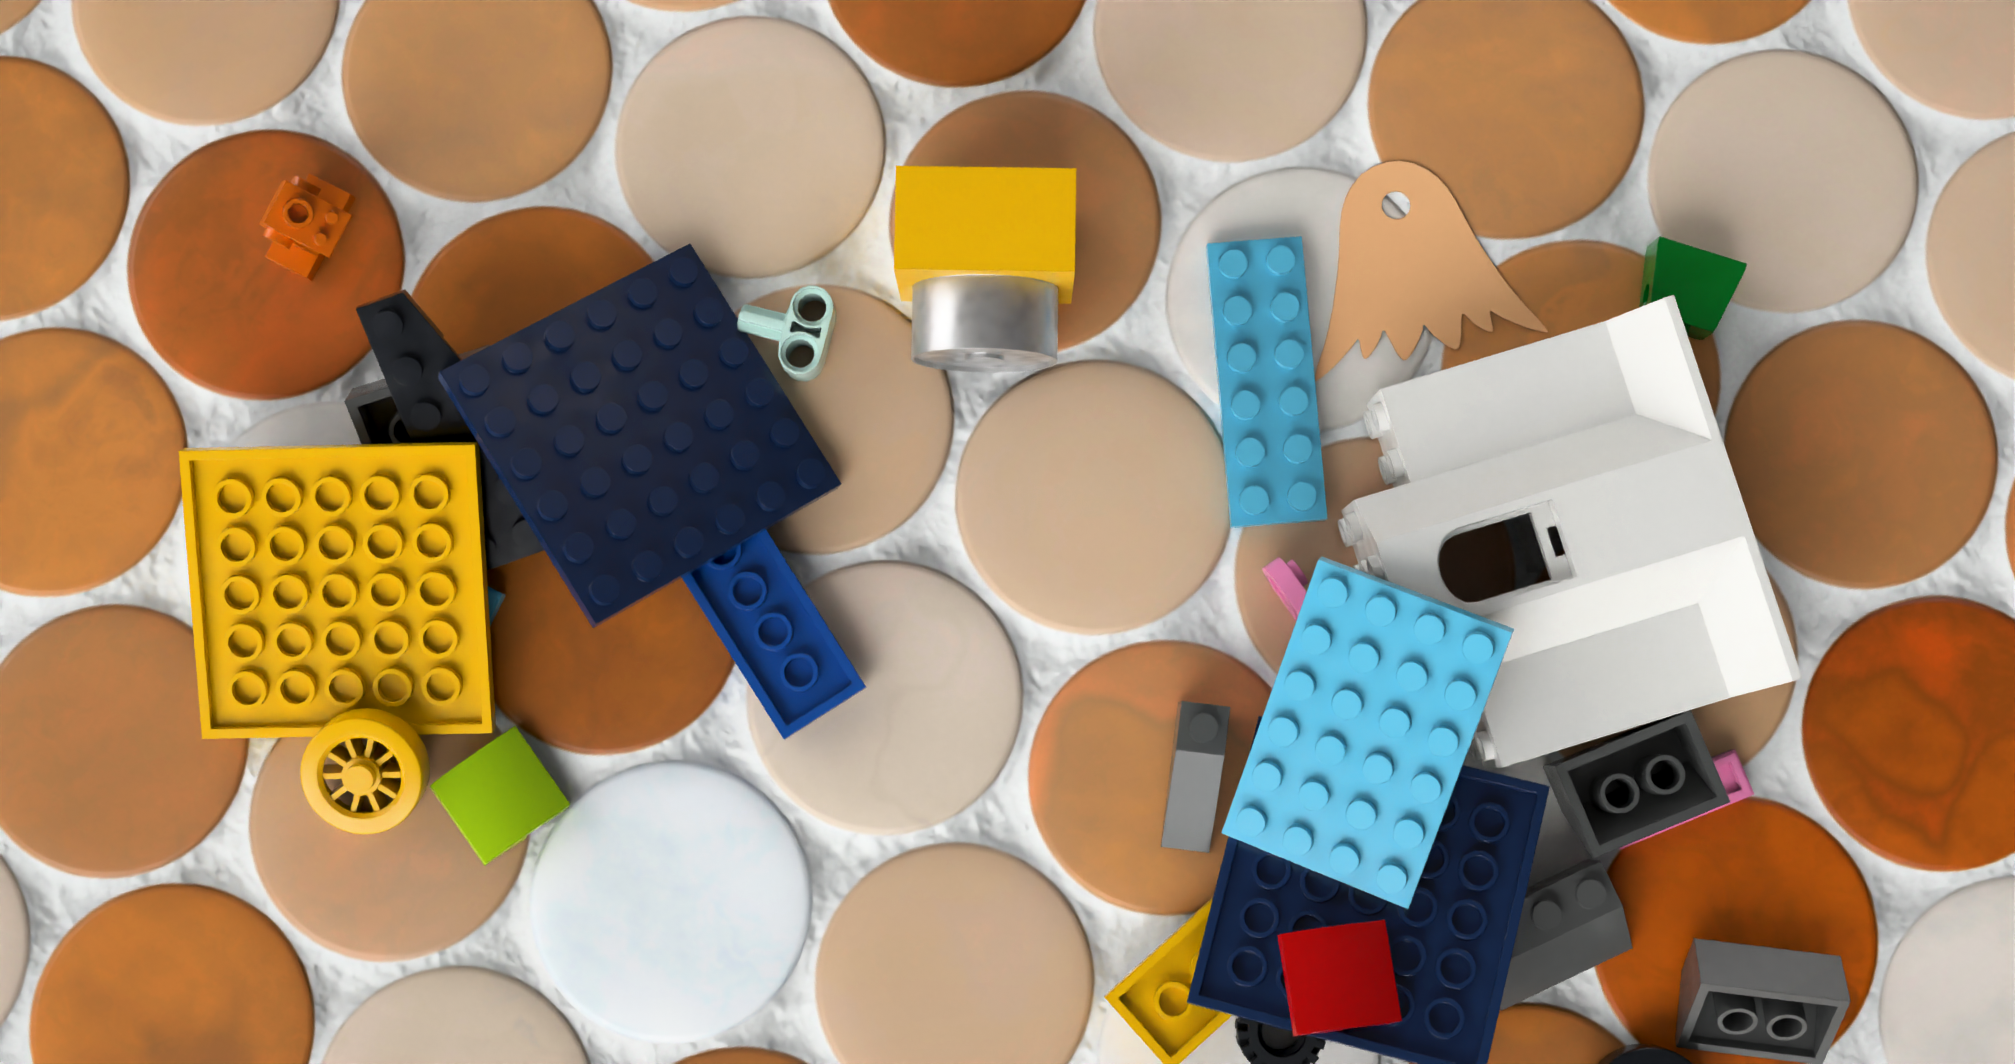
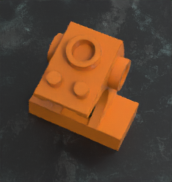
(305, 223)

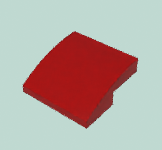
(1339, 977)

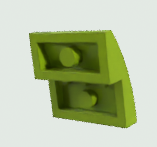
(499, 795)

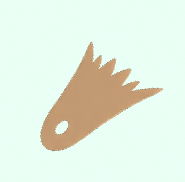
(1411, 269)

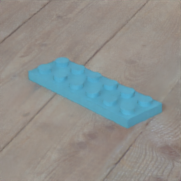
(1266, 382)

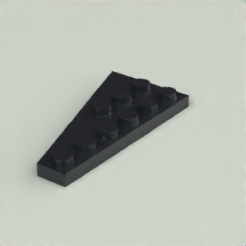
(410, 357)

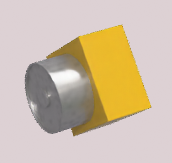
(985, 263)

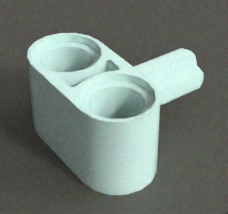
(793, 330)

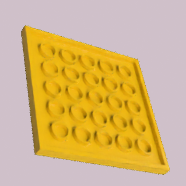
(338, 586)

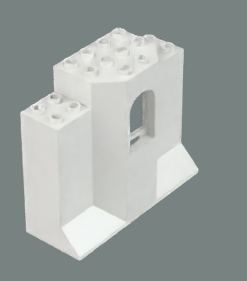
(1622, 454)

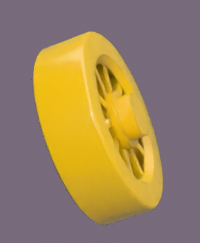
(365, 770)

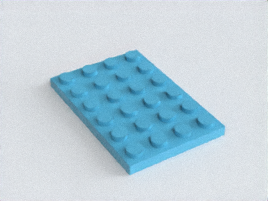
(1366, 731)

